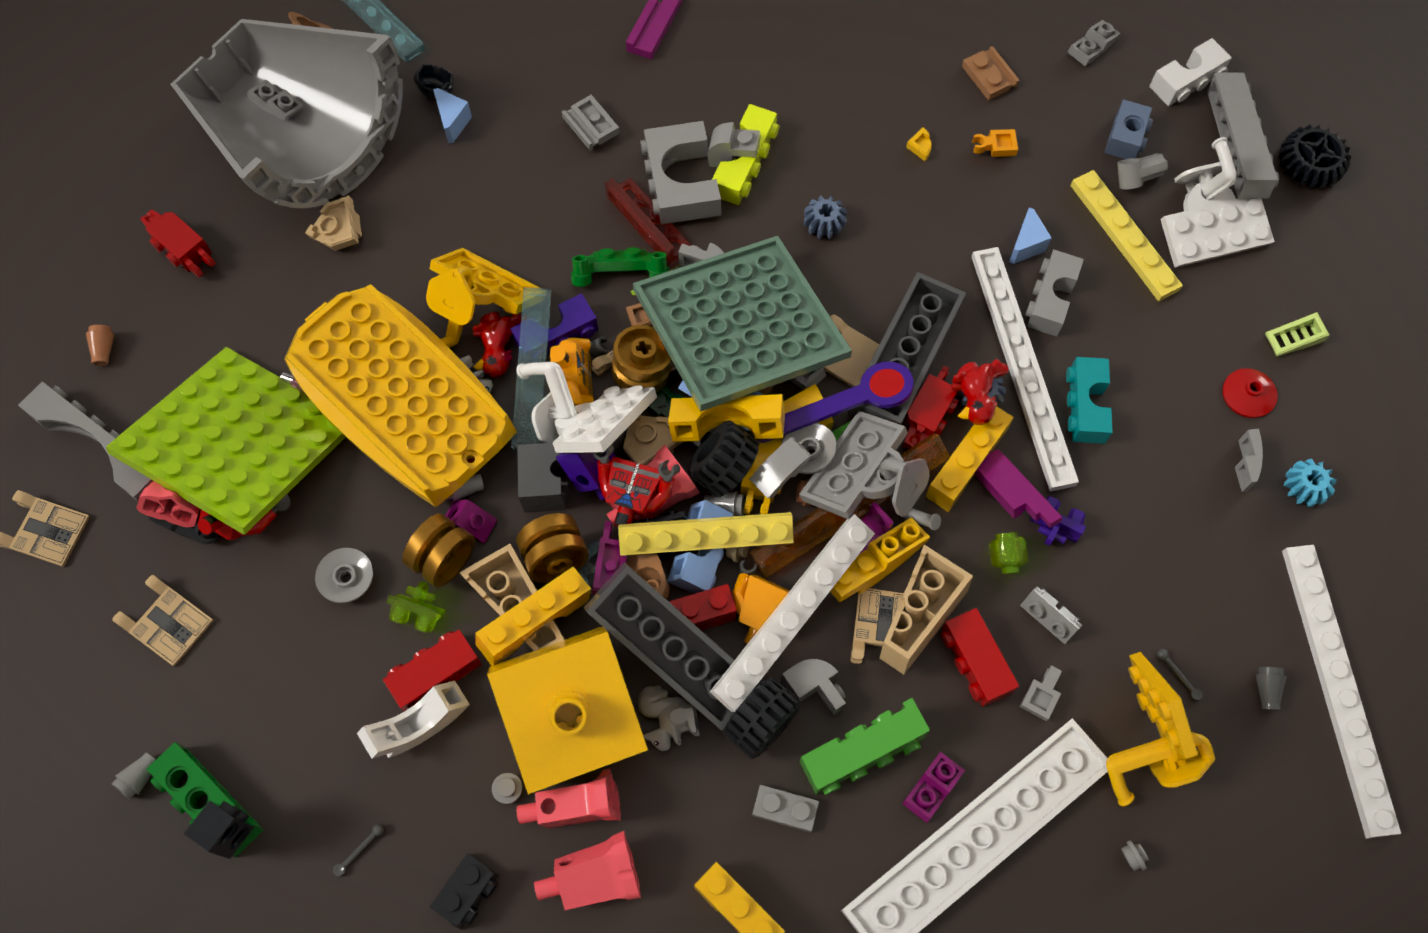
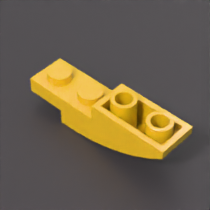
(880, 559)

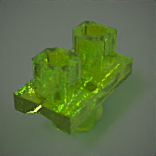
(426, 612)

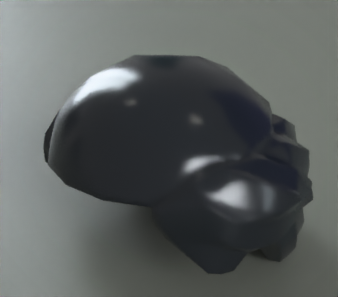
(432, 77)

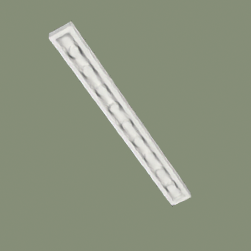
(1025, 370)
(1341, 693)

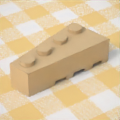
(504, 584)
(925, 606)

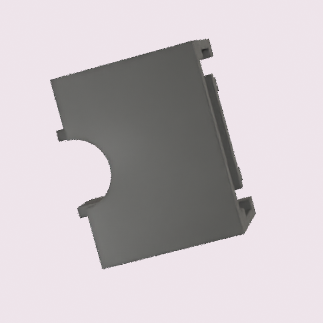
(538, 478)

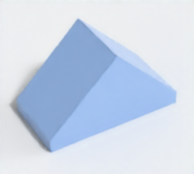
(453, 112)
(1032, 238)

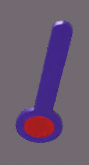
(881, 385)

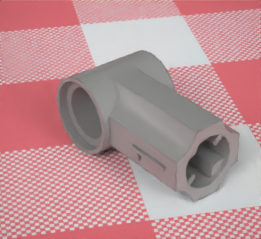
(1135, 171)

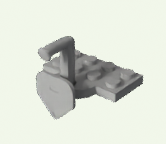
(872, 469)

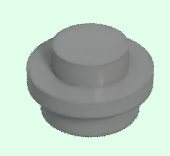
(507, 788)
(1135, 856)

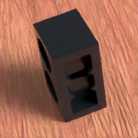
(220, 828)

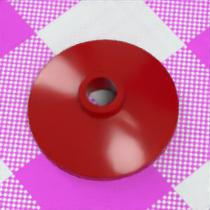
(1243, 400)

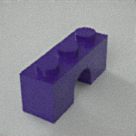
(577, 322)

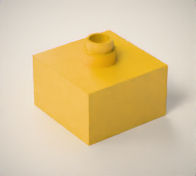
(566, 709)

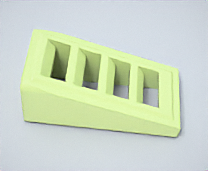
(1315, 324)

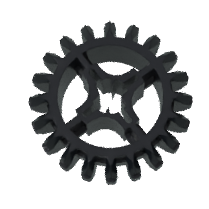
(1314, 157)

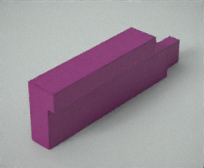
(652, 27)
(1014, 490)

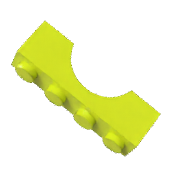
(735, 175)

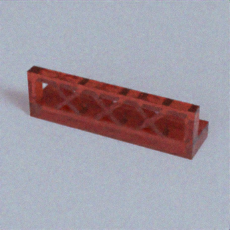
(640, 222)

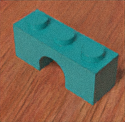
(1088, 421)

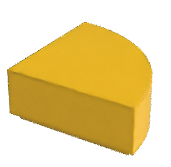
(920, 144)

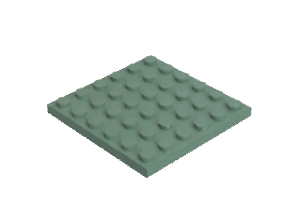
(740, 322)

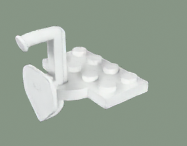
(1212, 217)
(587, 425)

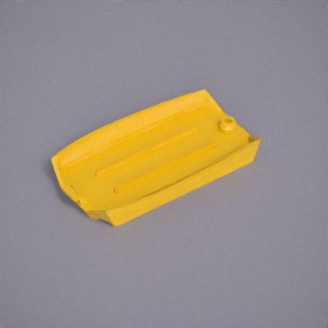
(397, 392)

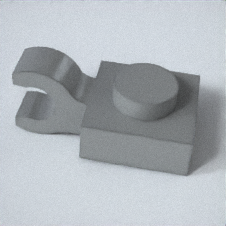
(1041, 696)

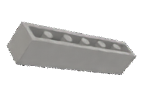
(1240, 124)

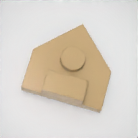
(337, 225)
(646, 437)

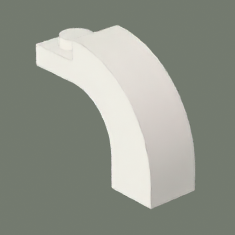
(416, 724)

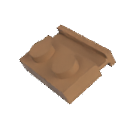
(990, 73)

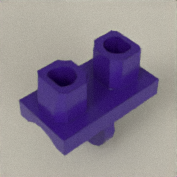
(1070, 527)

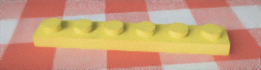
(1126, 235)
(705, 533)

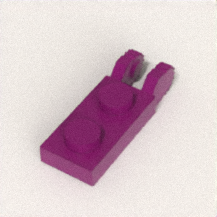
(608, 558)

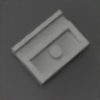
(590, 122)

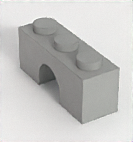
(1048, 310)

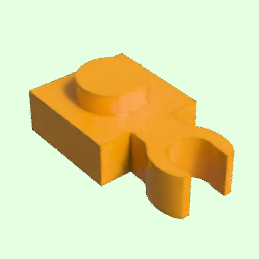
(998, 142)

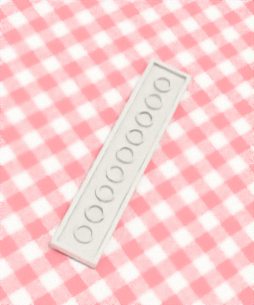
(980, 835)

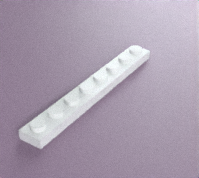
(791, 613)

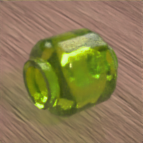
(1008, 552)

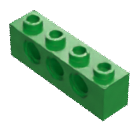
(180, 761)

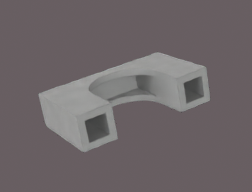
(674, 199)

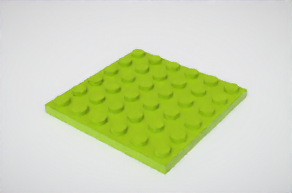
(229, 440)

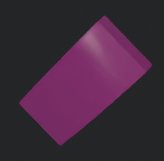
(933, 787)

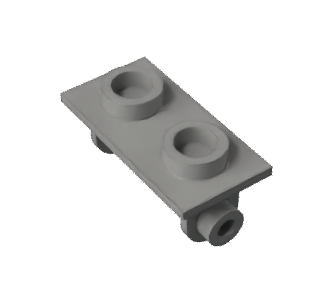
(1058, 622)

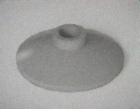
(816, 438)
(339, 564)

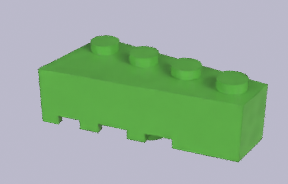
(865, 748)

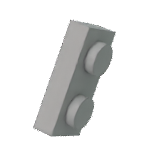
(785, 808)

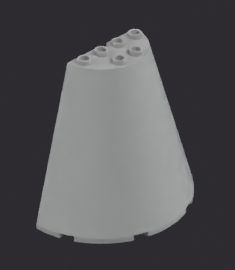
(326, 147)

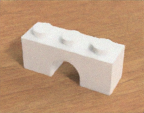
(1176, 83)

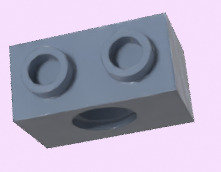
(1128, 130)

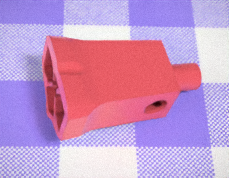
(682, 488)
(167, 505)
(574, 804)
(593, 875)

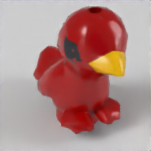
(495, 335)
(976, 384)

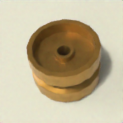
(640, 359)
(551, 546)
(438, 550)

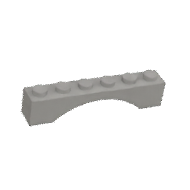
(55, 413)

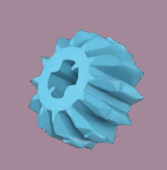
(1310, 482)

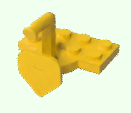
(468, 281)
(1173, 756)

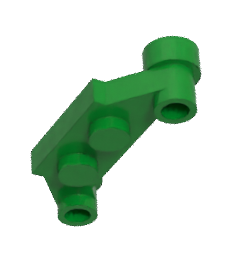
(618, 260)

